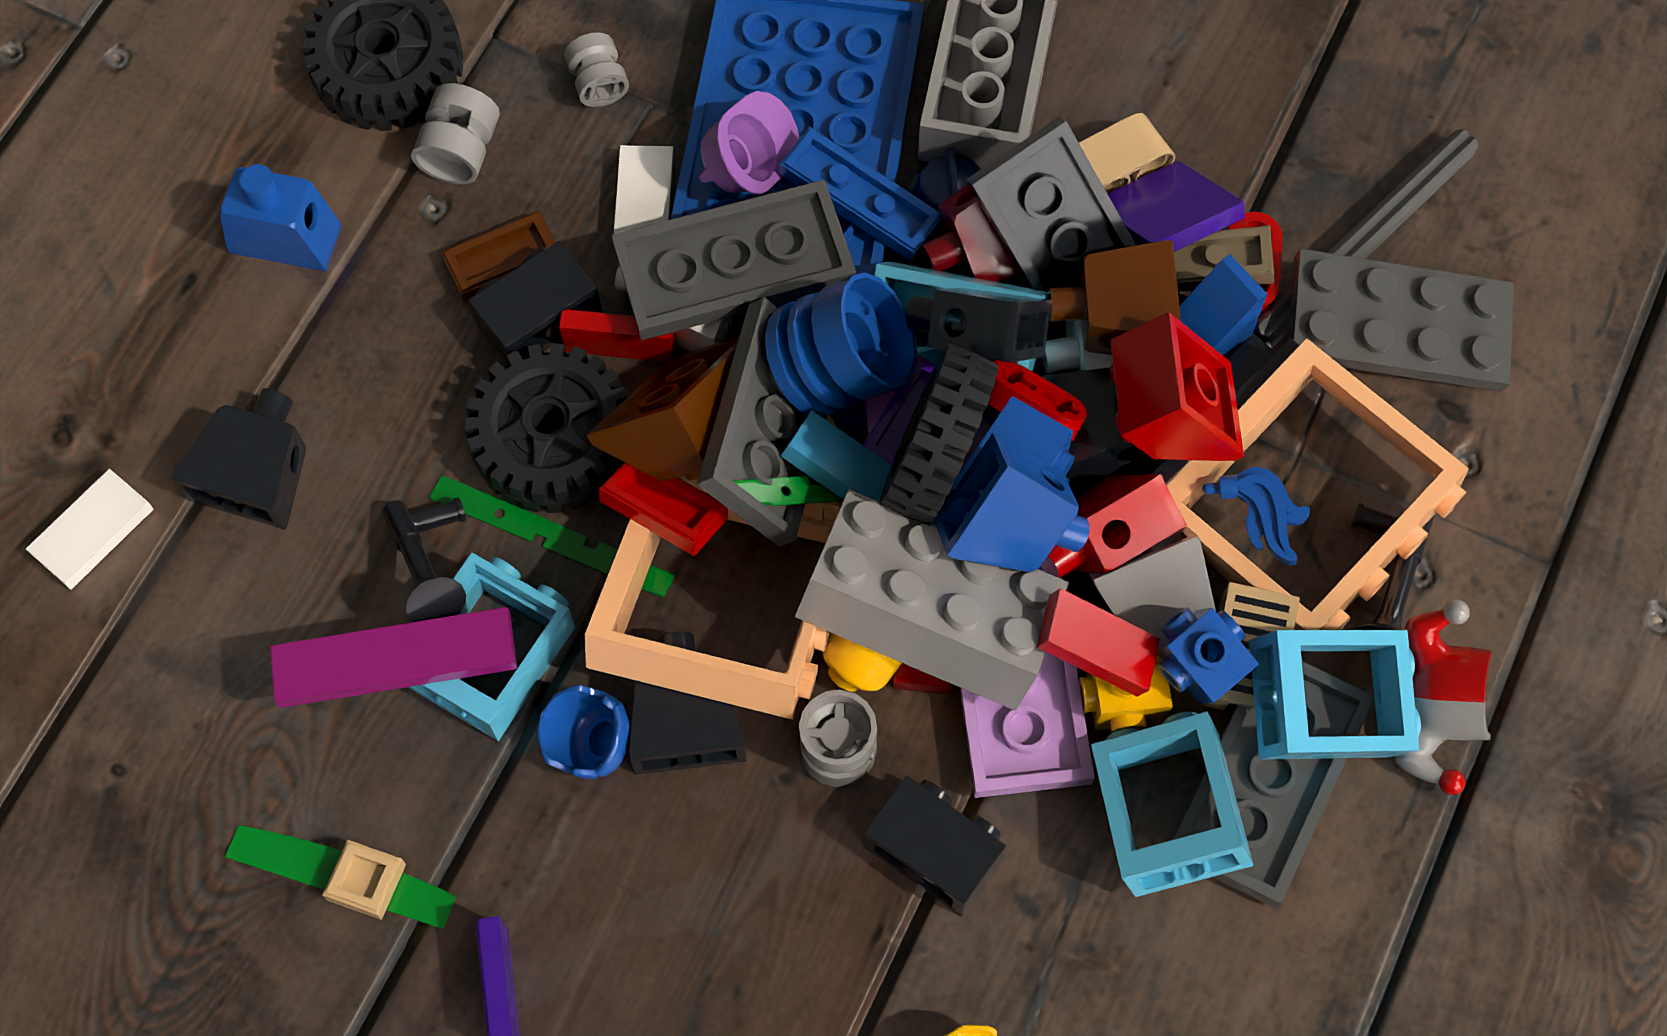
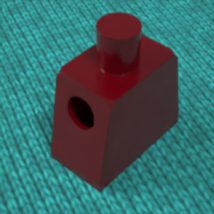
(969, 241)

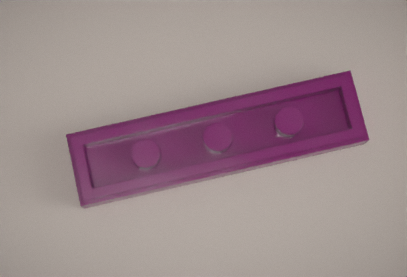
(393, 657)

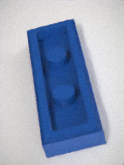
(862, 194)

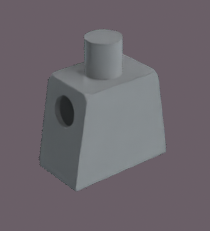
(1158, 583)

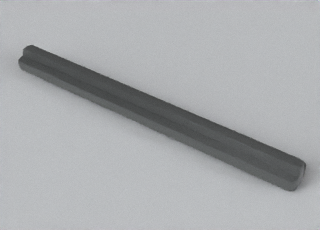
(1381, 220)

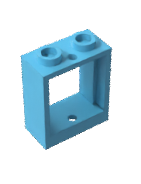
(541, 605)
(1282, 703)
(1184, 858)

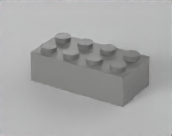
(985, 78)
(901, 595)

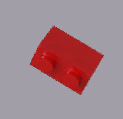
(1175, 393)

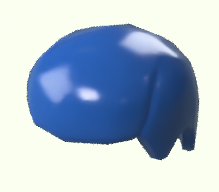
(584, 732)

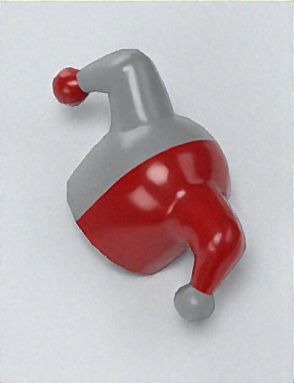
(1447, 694)

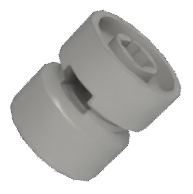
(455, 134)
(838, 738)

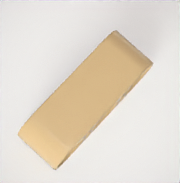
(1127, 152)

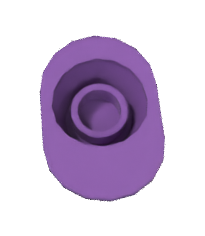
(748, 144)

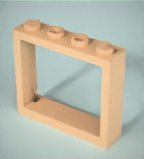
(1401, 538)
(687, 670)

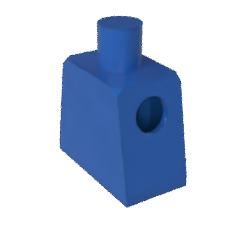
(278, 219)
(1010, 510)

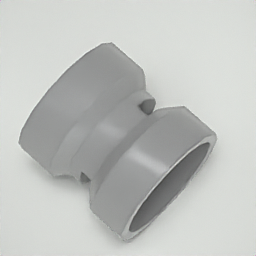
(593, 62)

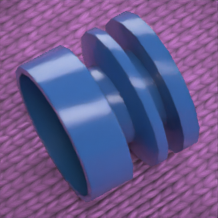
(841, 345)

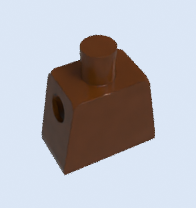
(1119, 293)

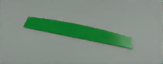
(314, 865)

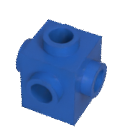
(1222, 659)

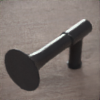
(1403, 572)
(433, 595)

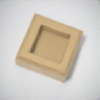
(364, 879)

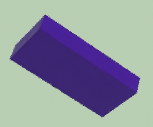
(497, 977)

